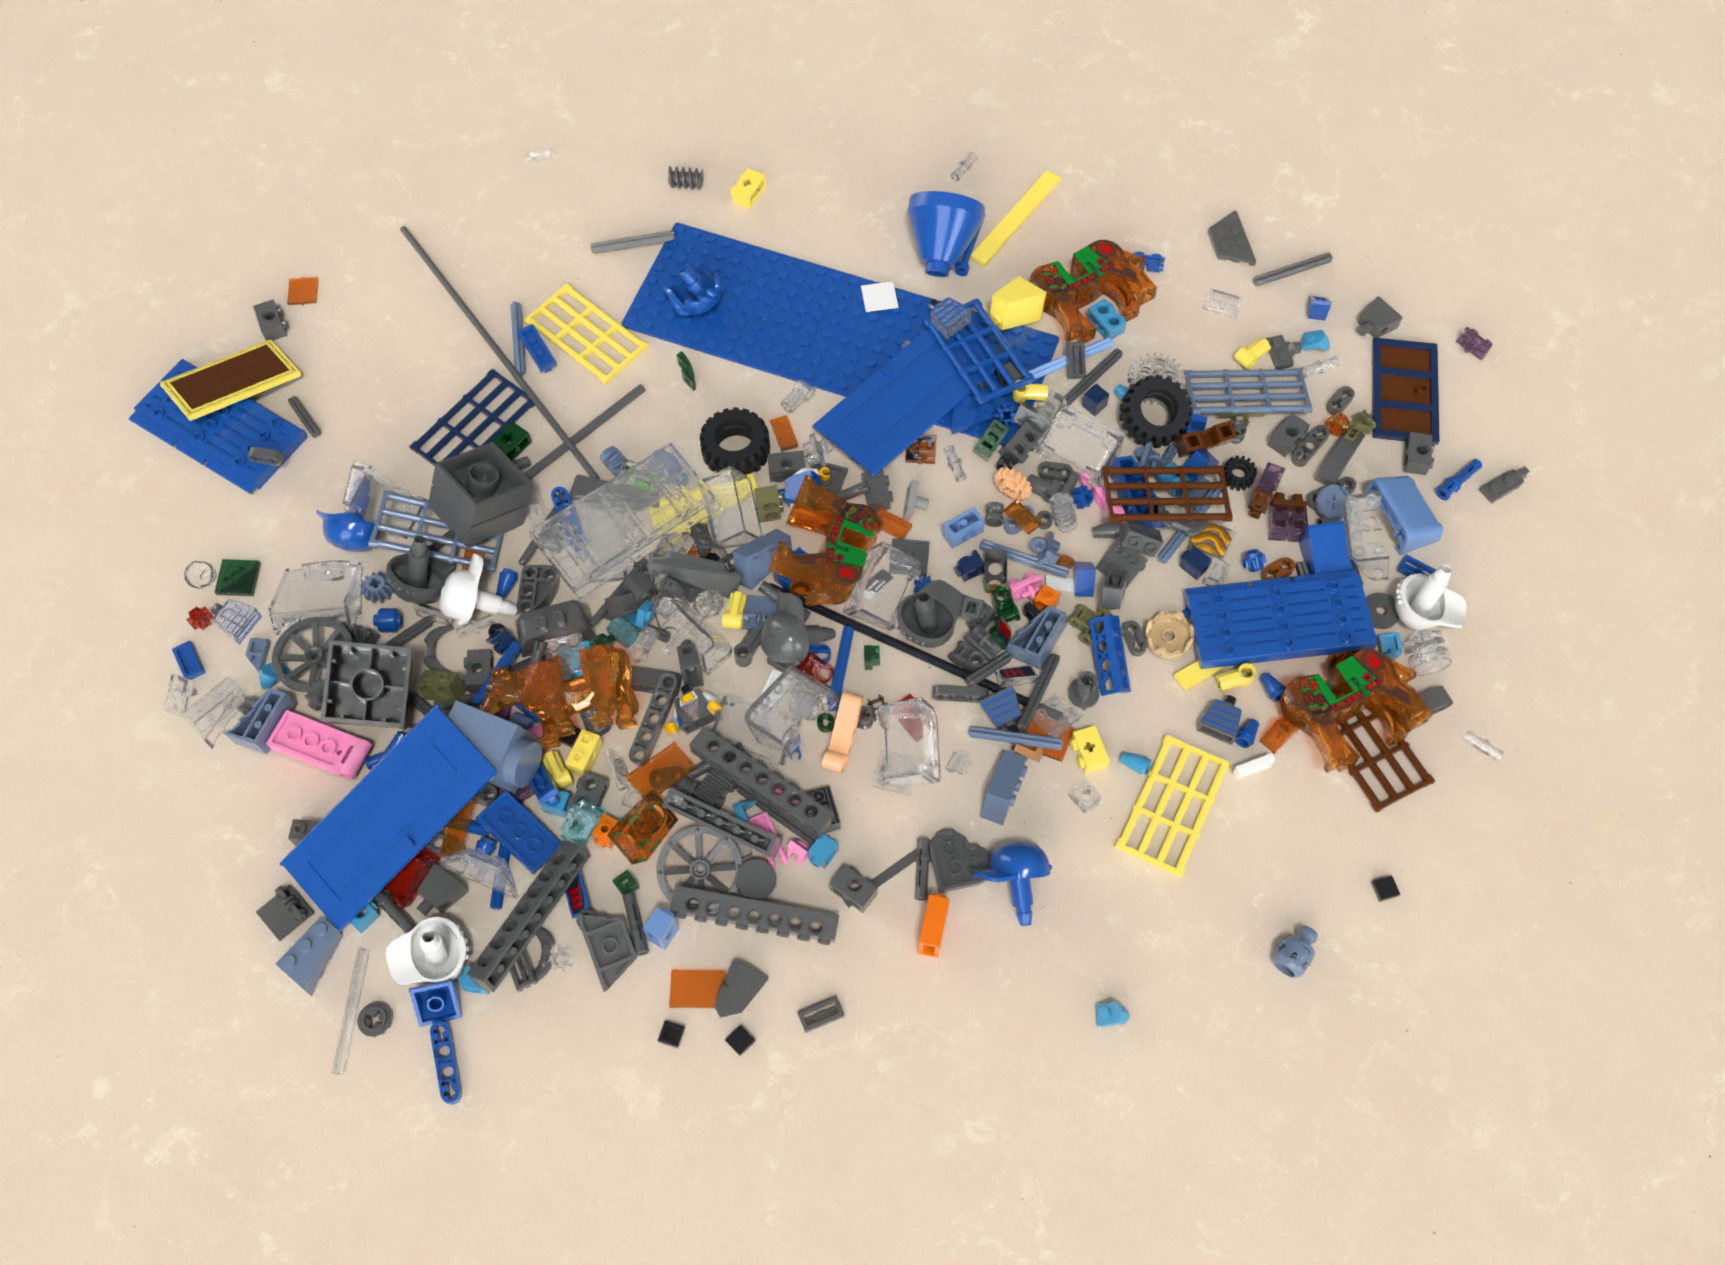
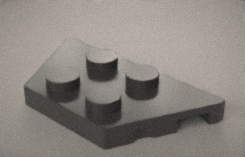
(1231, 240)
(608, 946)

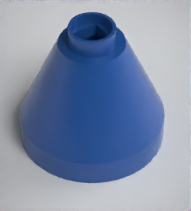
(943, 228)

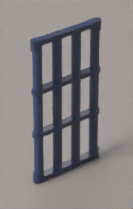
(479, 407)

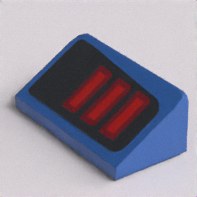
(577, 896)

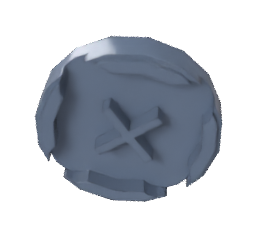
(1329, 501)

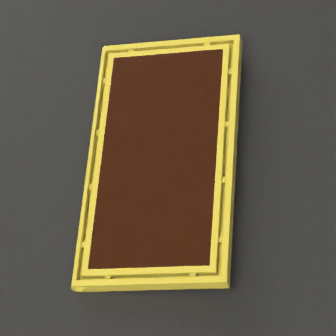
(230, 379)

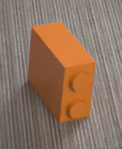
(933, 925)

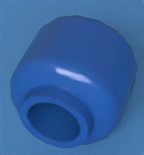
(388, 620)

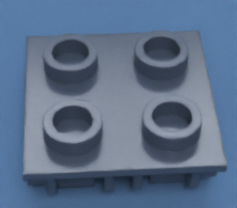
(757, 610)

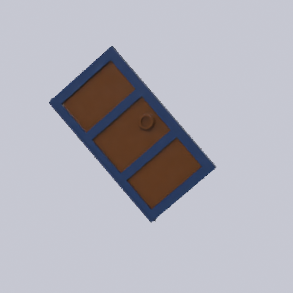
(1405, 389)

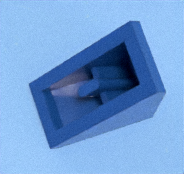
(1318, 307)
(1200, 458)
(1084, 579)

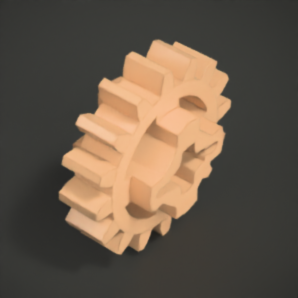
(1012, 483)

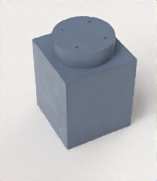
(503, 743)

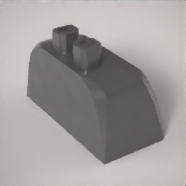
(553, 622)

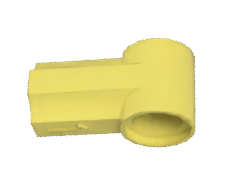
(1249, 356)
(1030, 392)
(734, 615)
(1234, 678)
(557, 770)

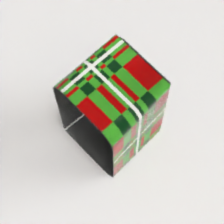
(997, 557)

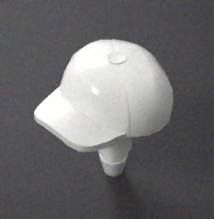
(462, 595)
(1427, 603)
(428, 953)

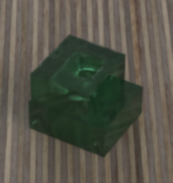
(603, 639)
(871, 656)
(629, 887)

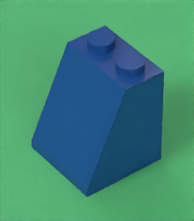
(1325, 548)

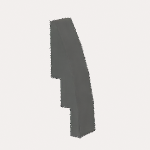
(1340, 458)

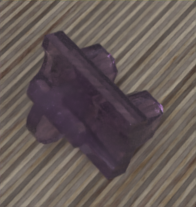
(1474, 343)

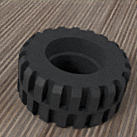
(1171, 396)
(729, 424)

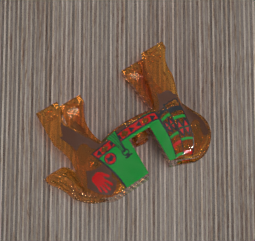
(1094, 272)
(848, 533)
(1359, 683)

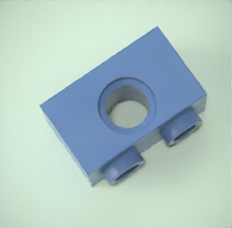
(963, 527)
(661, 928)

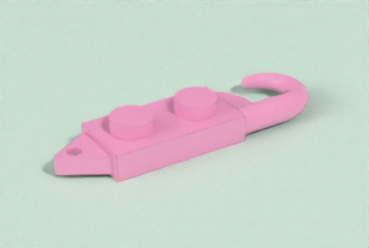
(1099, 496)

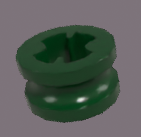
(825, 729)

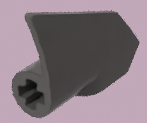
(738, 989)

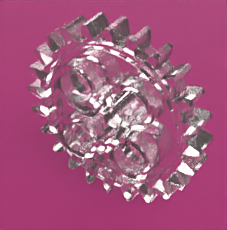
(1149, 366)

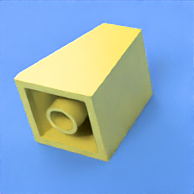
(1017, 304)

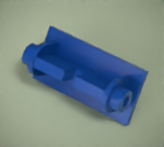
(1153, 261)

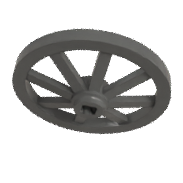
(310, 653)
(697, 830)

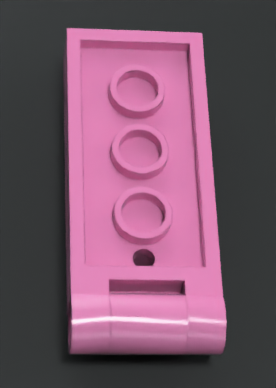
(319, 745)

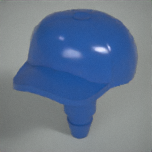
(347, 531)
(1017, 864)

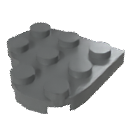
(956, 860)

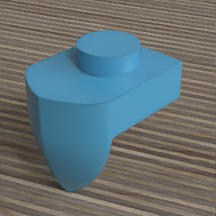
(1315, 340)
(643, 615)
(1390, 645)
(268, 677)
(741, 807)
(1111, 1014)

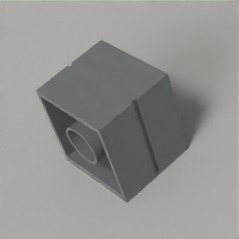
(479, 494)

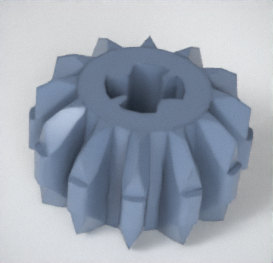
(612, 459)
(376, 588)

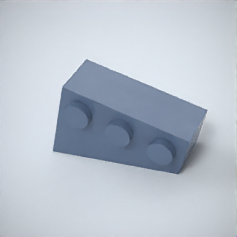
(755, 557)
(1039, 638)
(261, 721)
(1003, 787)
(310, 954)

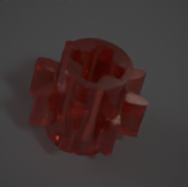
(199, 618)

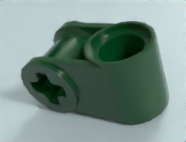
(1005, 608)

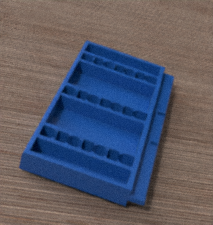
(220, 436)
(1280, 619)

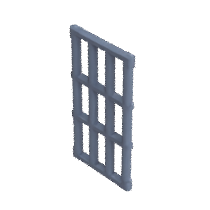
(1262, 384)
(422, 519)

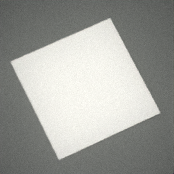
(879, 296)

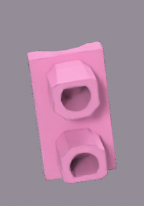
(1026, 588)

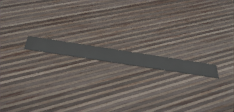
(892, 870)

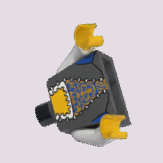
(692, 710)

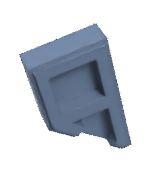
(257, 652)

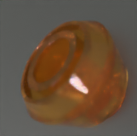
(1337, 424)

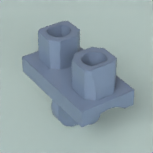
(1148, 456)
(1046, 548)

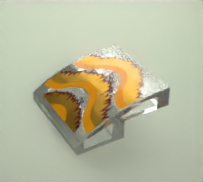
(1213, 540)

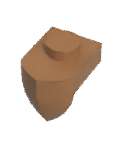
(1033, 755)

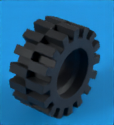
(1245, 466)

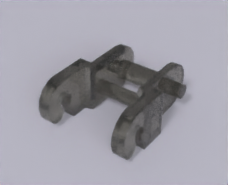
(870, 703)

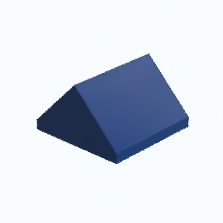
(436, 1002)

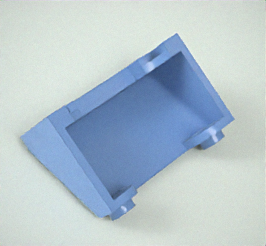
(1407, 512)

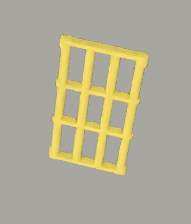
(591, 347)
(1174, 825)

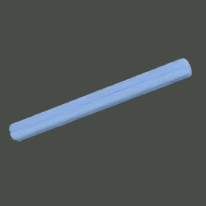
(1061, 362)

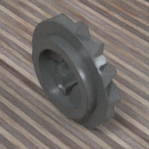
(372, 1010)

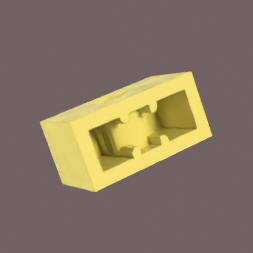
(748, 188)
(1090, 740)
(584, 753)

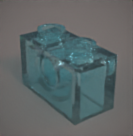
(589, 816)

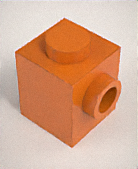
(601, 831)

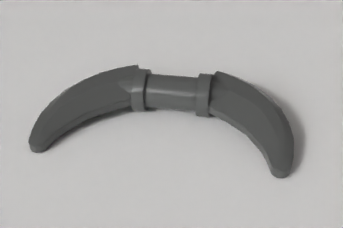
(1190, 530)
(431, 640)
(546, 944)

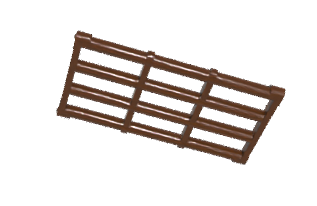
(1182, 485)
(1388, 755)

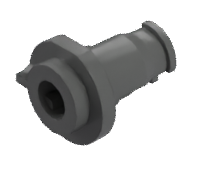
(1084, 691)

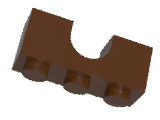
(1210, 438)

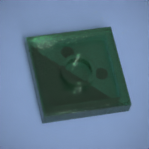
(237, 577)

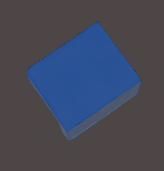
(1197, 423)

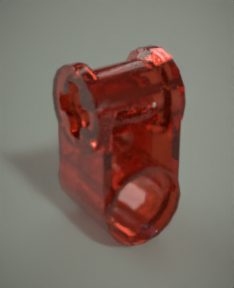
(814, 667)

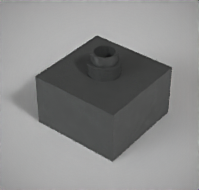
(367, 685)

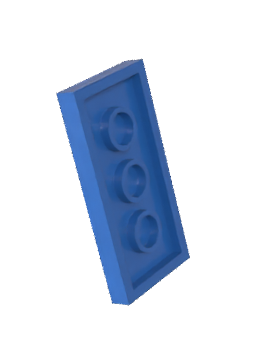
(518, 832)

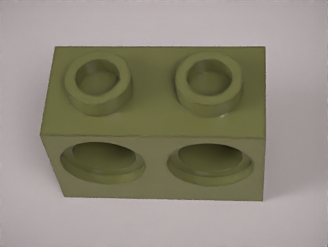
(769, 503)
(441, 686)

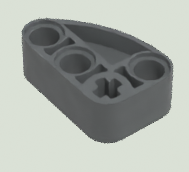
(542, 588)

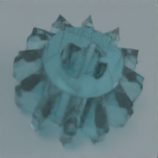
(622, 631)

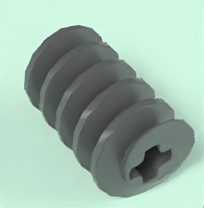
(685, 178)

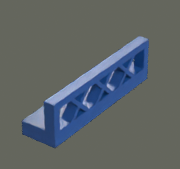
(1114, 654)

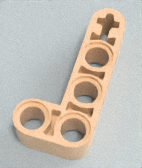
(843, 733)

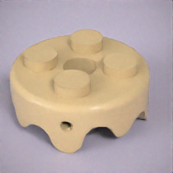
(1169, 623)

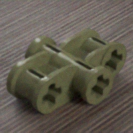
(1080, 621)

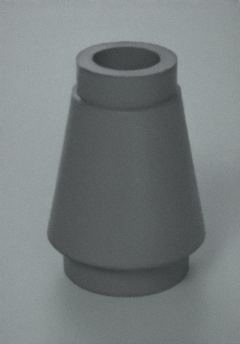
(1106, 530)

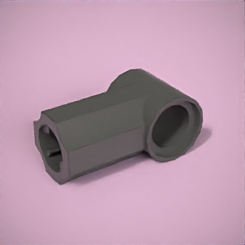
(1044, 488)
(747, 646)

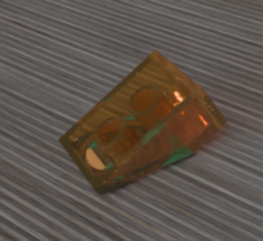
(643, 828)

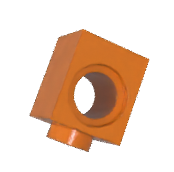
(1046, 597)

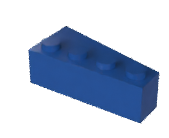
(1129, 461)

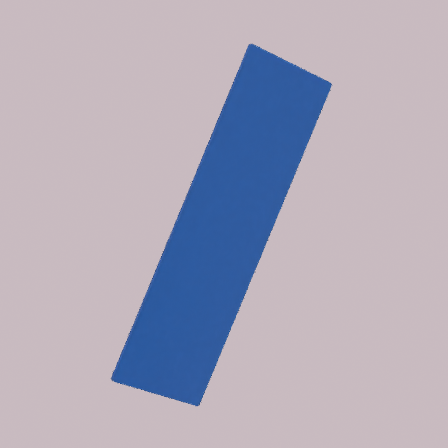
(799, 318)

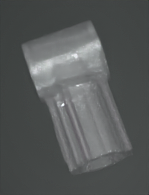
(800, 392)
(645, 643)

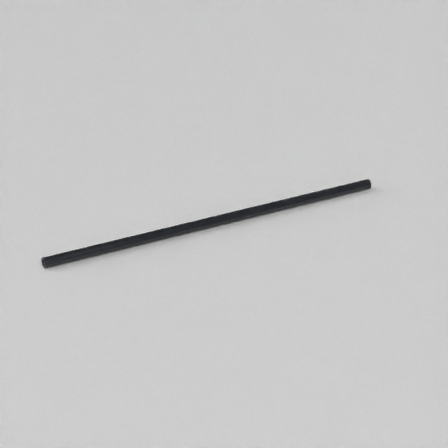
(902, 646)

